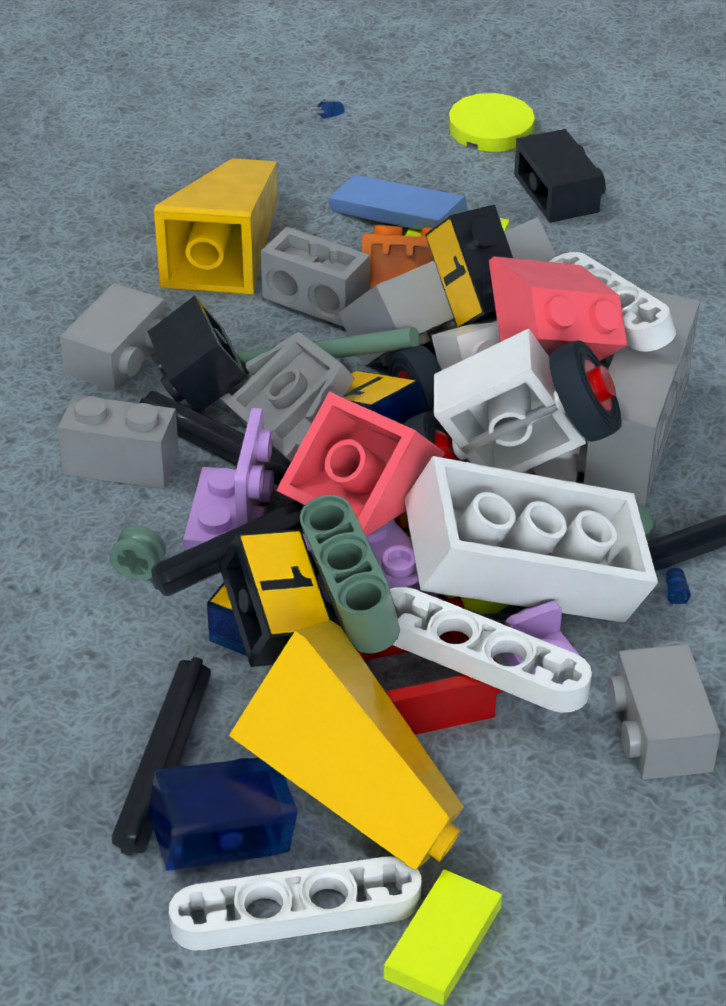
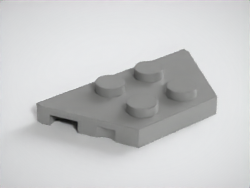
(289, 388)

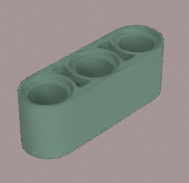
(350, 573)

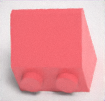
(557, 305)
(359, 459)

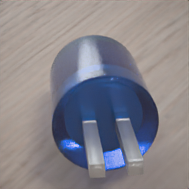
(328, 109)

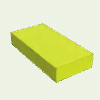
(442, 937)

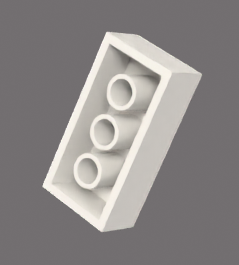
(528, 540)

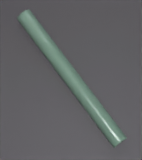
(355, 345)

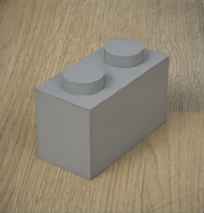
(111, 337)
(118, 441)
(664, 712)

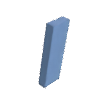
(395, 203)

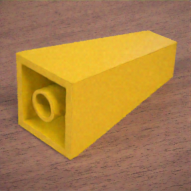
(217, 227)
(347, 745)

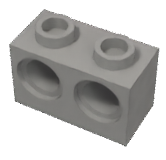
(313, 274)

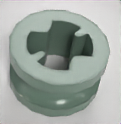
(137, 552)

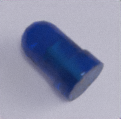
(677, 588)

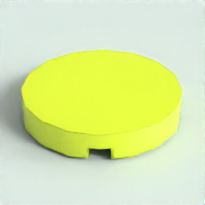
(490, 121)

